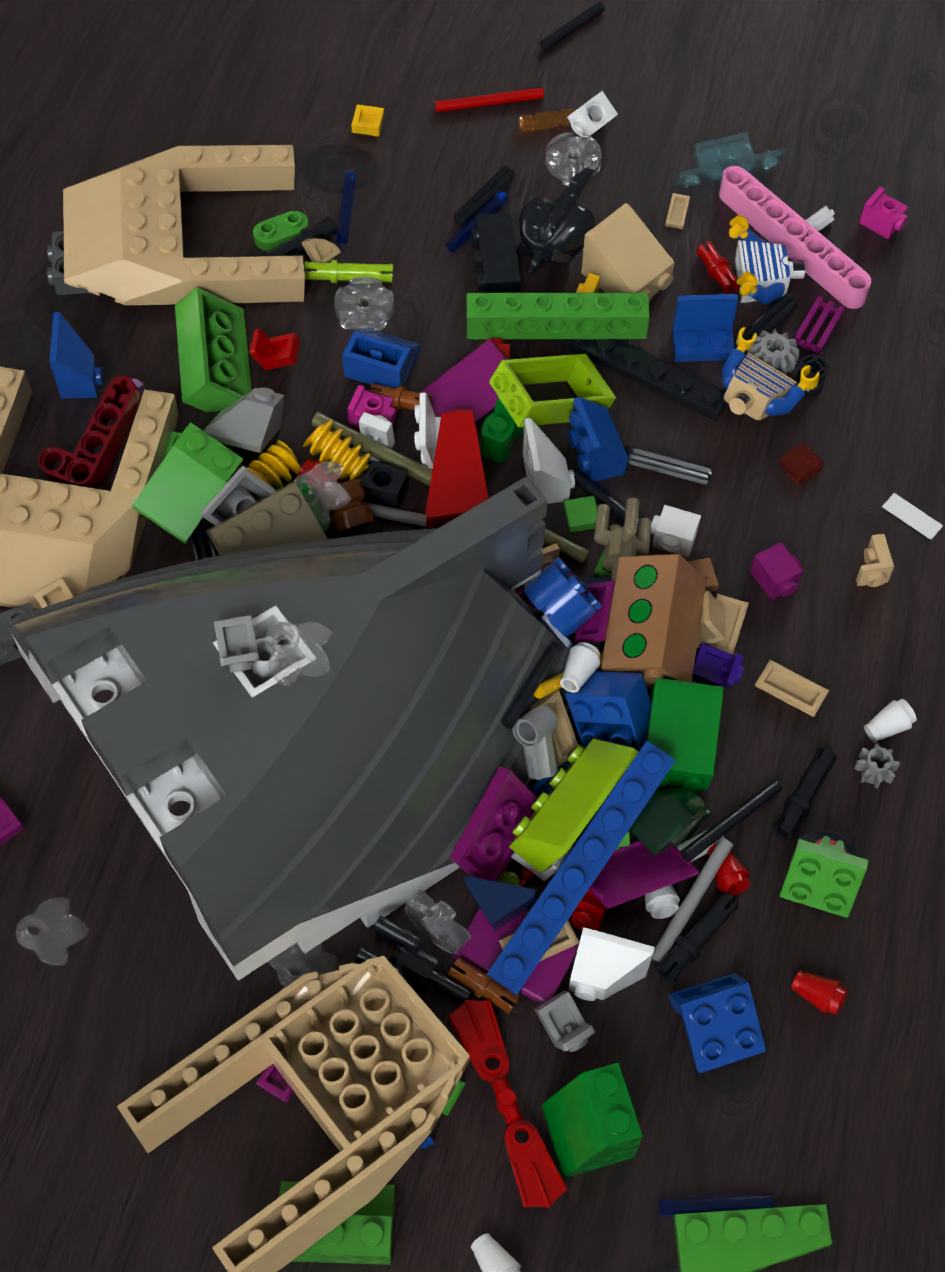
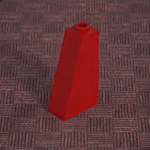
(457, 470)

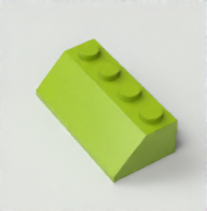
(571, 802)

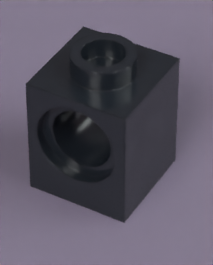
(384, 474)

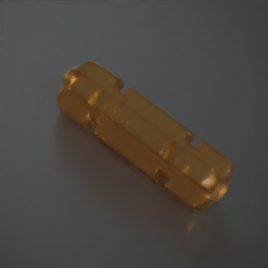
(545, 120)

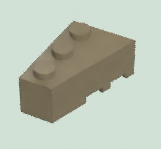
(270, 522)

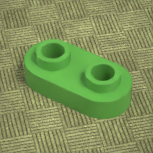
(279, 229)

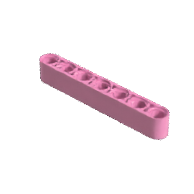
(803, 242)

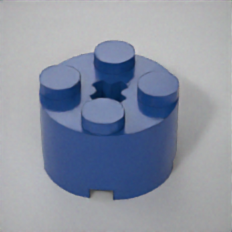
(562, 597)

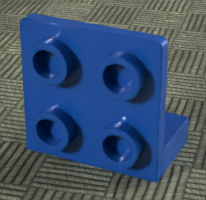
(703, 327)
(719, 1021)

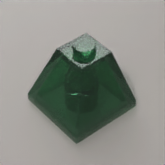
(669, 819)

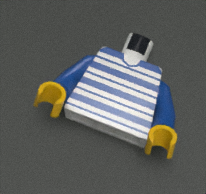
(761, 265)

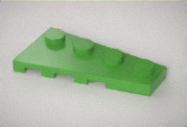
(749, 1237)

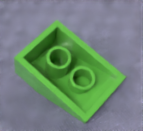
(187, 482)

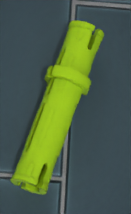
(347, 271)

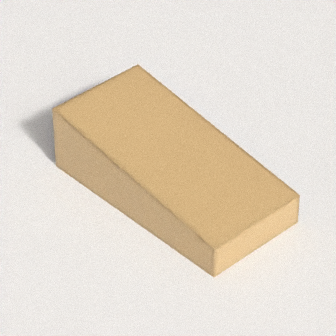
(677, 211)

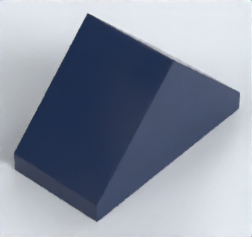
(499, 900)

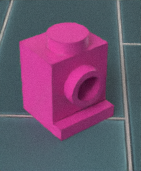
(884, 214)
(370, 403)

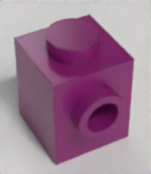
(777, 571)

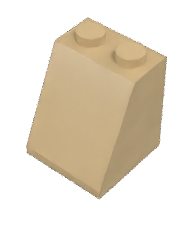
(626, 255)

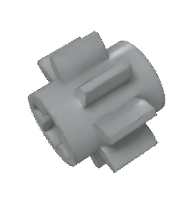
(876, 765)

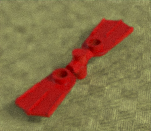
(531, 1162)

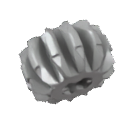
(776, 351)

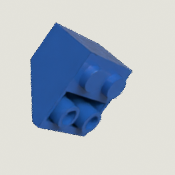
(379, 358)
(596, 441)
(611, 709)

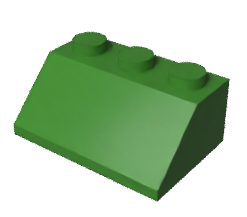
(359, 1239)

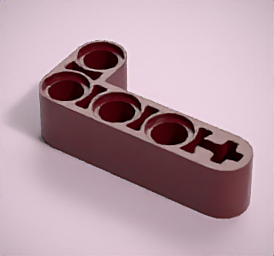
(119, 402)

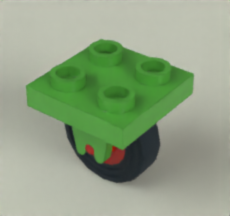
(824, 872)

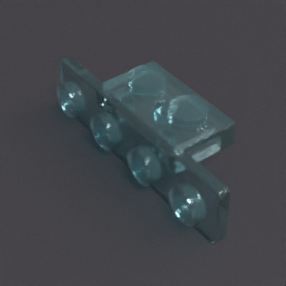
(717, 154)

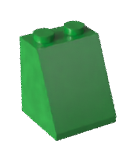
(686, 727)
(592, 1121)

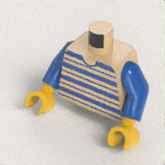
(758, 387)

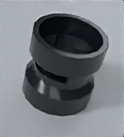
(817, 364)

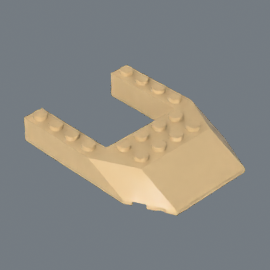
(128, 228)
(73, 529)
(361, 1062)

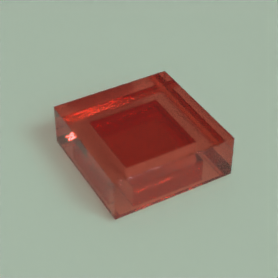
(801, 463)

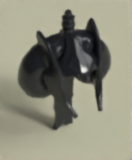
(556, 230)

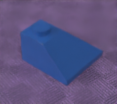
(73, 362)

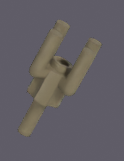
(619, 540)

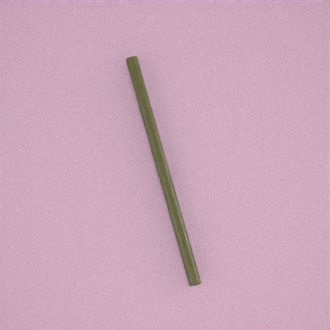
(424, 475)

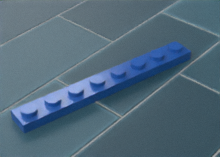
(580, 868)

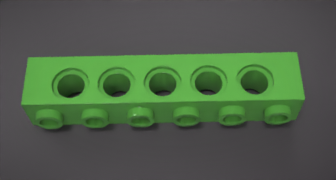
(557, 315)

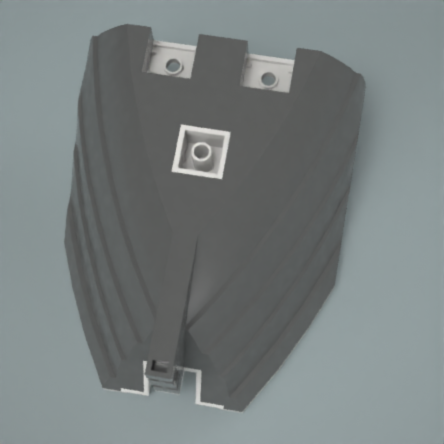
(323, 790)

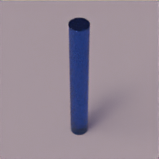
(498, 201)
(346, 207)
(715, 1204)

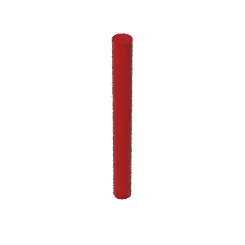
(489, 100)

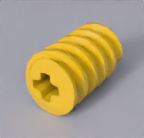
(338, 451)
(275, 465)

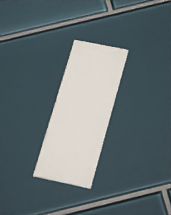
(912, 516)

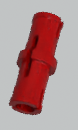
(718, 267)

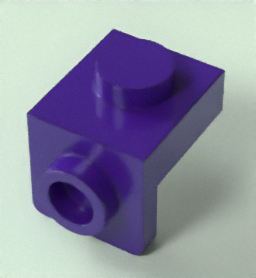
(717, 666)

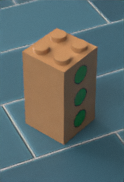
(654, 618)

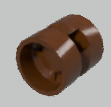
(355, 513)

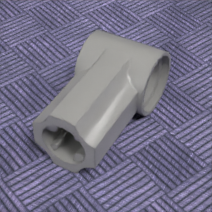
(535, 734)

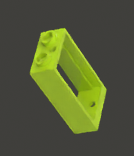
(574, 369)

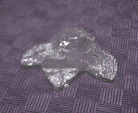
(324, 491)
(301, 655)
(56, 929)
(296, 960)

